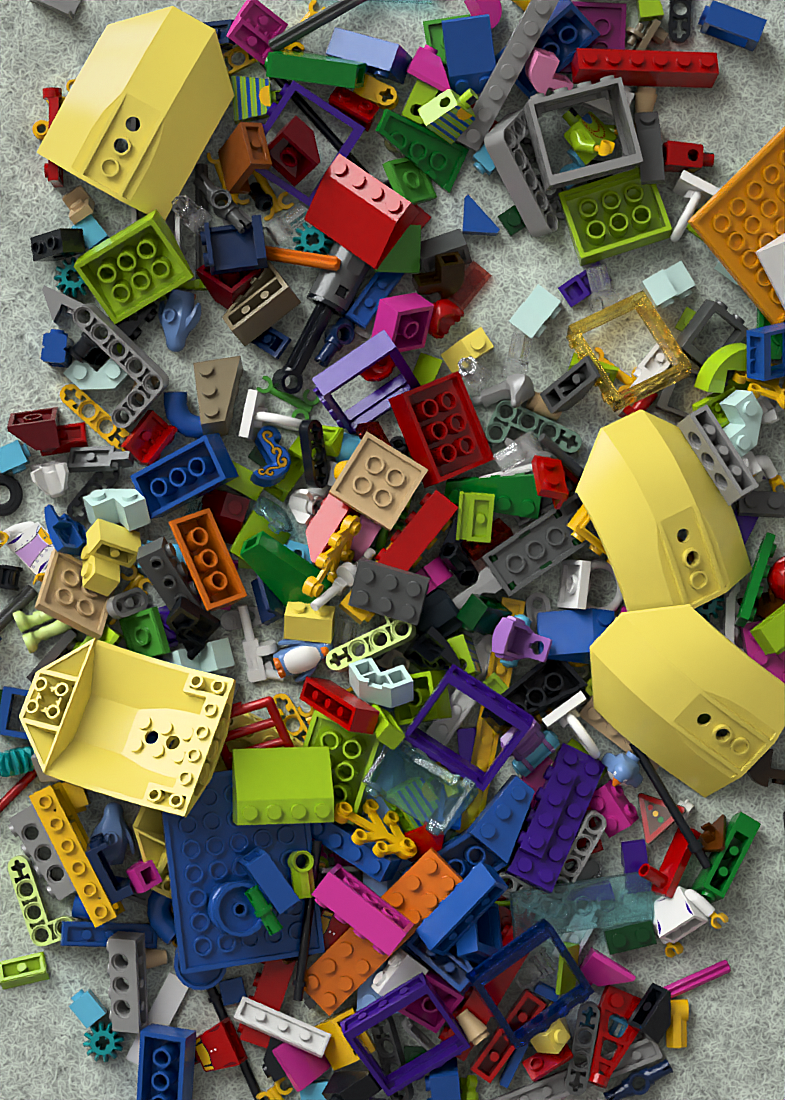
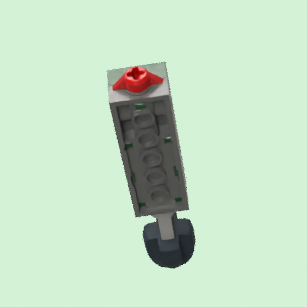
(509, 566)

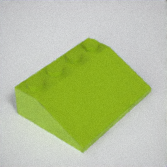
(614, 216)
(134, 267)
(350, 758)
(282, 785)

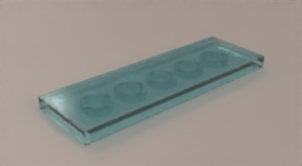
(584, 904)

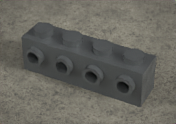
(167, 573)

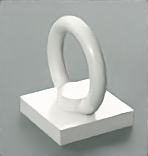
(695, 194)
(257, 416)
(576, 584)
(568, 716)

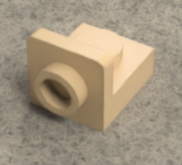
(79, 204)

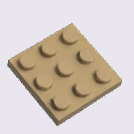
(378, 481)
(66, 598)

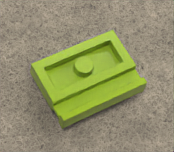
(475, 517)

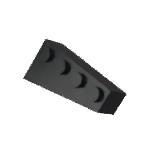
(539, 690)

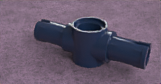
(332, 341)
(650, 1076)

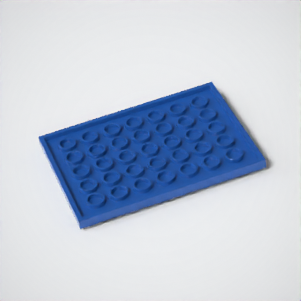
(205, 854)

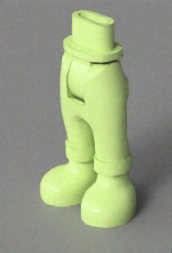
(33, 638)

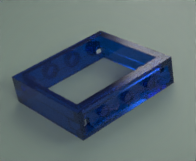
(507, 957)

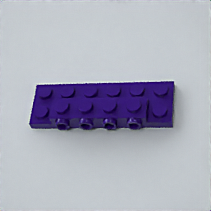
(555, 818)

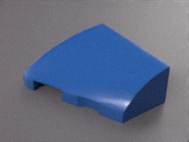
(64, 532)

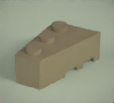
(260, 306)
(216, 392)

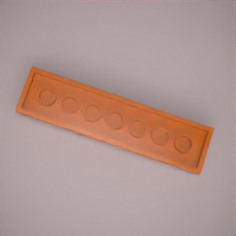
(354, 959)

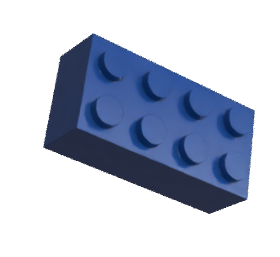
(185, 475)
(166, 1063)

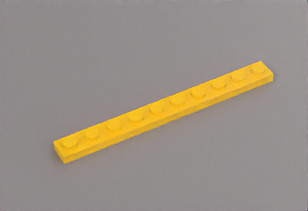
(485, 744)

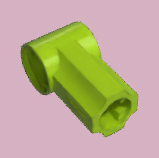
(302, 877)

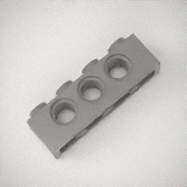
(717, 455)
(31, 847)
(134, 971)

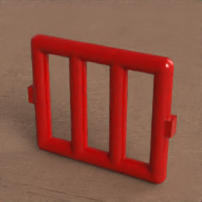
(275, 721)

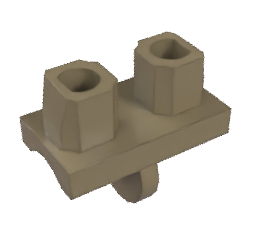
(651, 32)

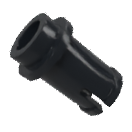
(262, 200)
(398, 438)

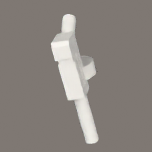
(344, 580)
(254, 651)

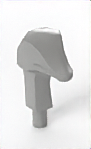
(516, 387)

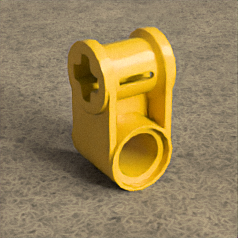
(374, 90)

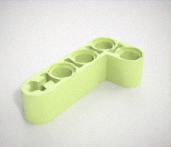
(370, 642)
(36, 898)

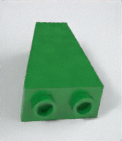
(315, 68)
(280, 568)
(717, 878)

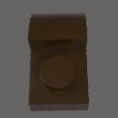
(445, 279)
(762, 771)

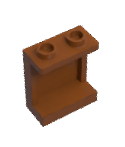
(242, 154)

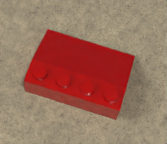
(359, 212)
(441, 428)

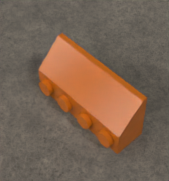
(208, 560)

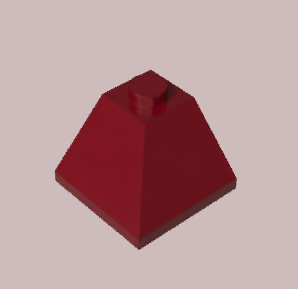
(294, 151)
(228, 286)
(37, 428)
(228, 511)

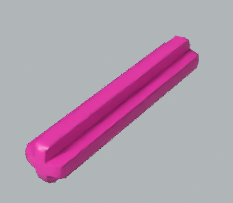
(698, 978)

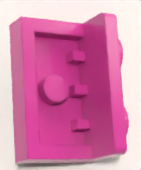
(614, 807)

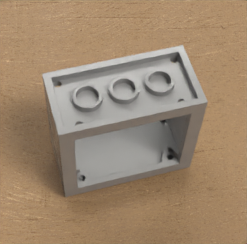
(612, 90)

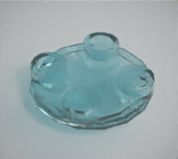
(274, 514)

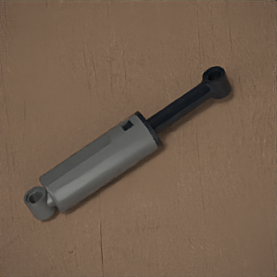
(332, 295)

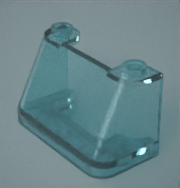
(420, 787)

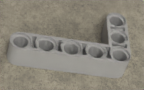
(518, 175)
(125, 361)
(579, 855)

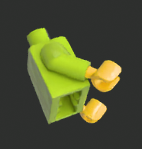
(589, 135)

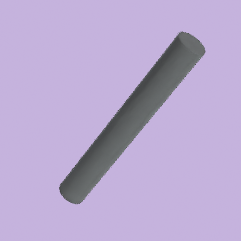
(562, 455)

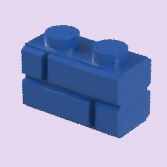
(56, 348)

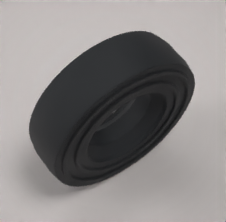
(16, 494)

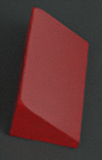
(71, 436)
(424, 841)

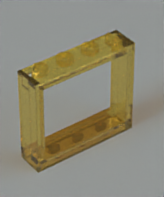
(639, 301)

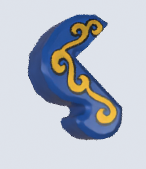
(275, 456)

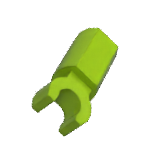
(468, 1087)

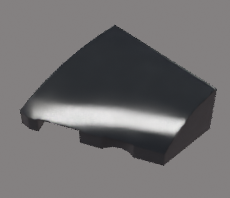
(191, 625)
(431, 651)

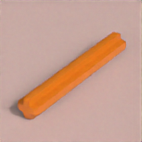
(302, 258)

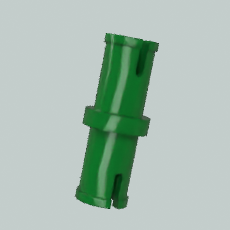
(263, 910)

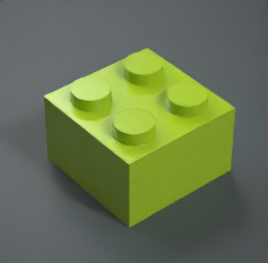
(423, 686)

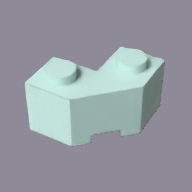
(668, 285)
(535, 312)
(107, 378)
(744, 418)
(117, 506)
(213, 658)
(381, 688)

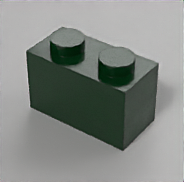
(482, 614)
(629, 936)

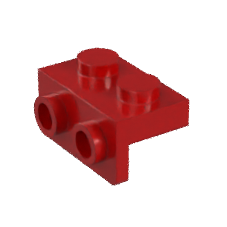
(354, 106)
(149, 438)
(550, 479)
(544, 1063)

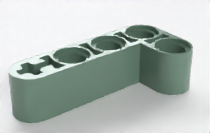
(539, 423)

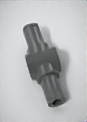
(216, 194)

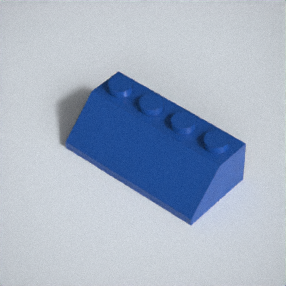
(562, 35)

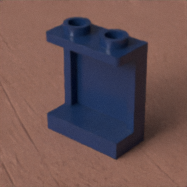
(232, 251)
(115, 890)

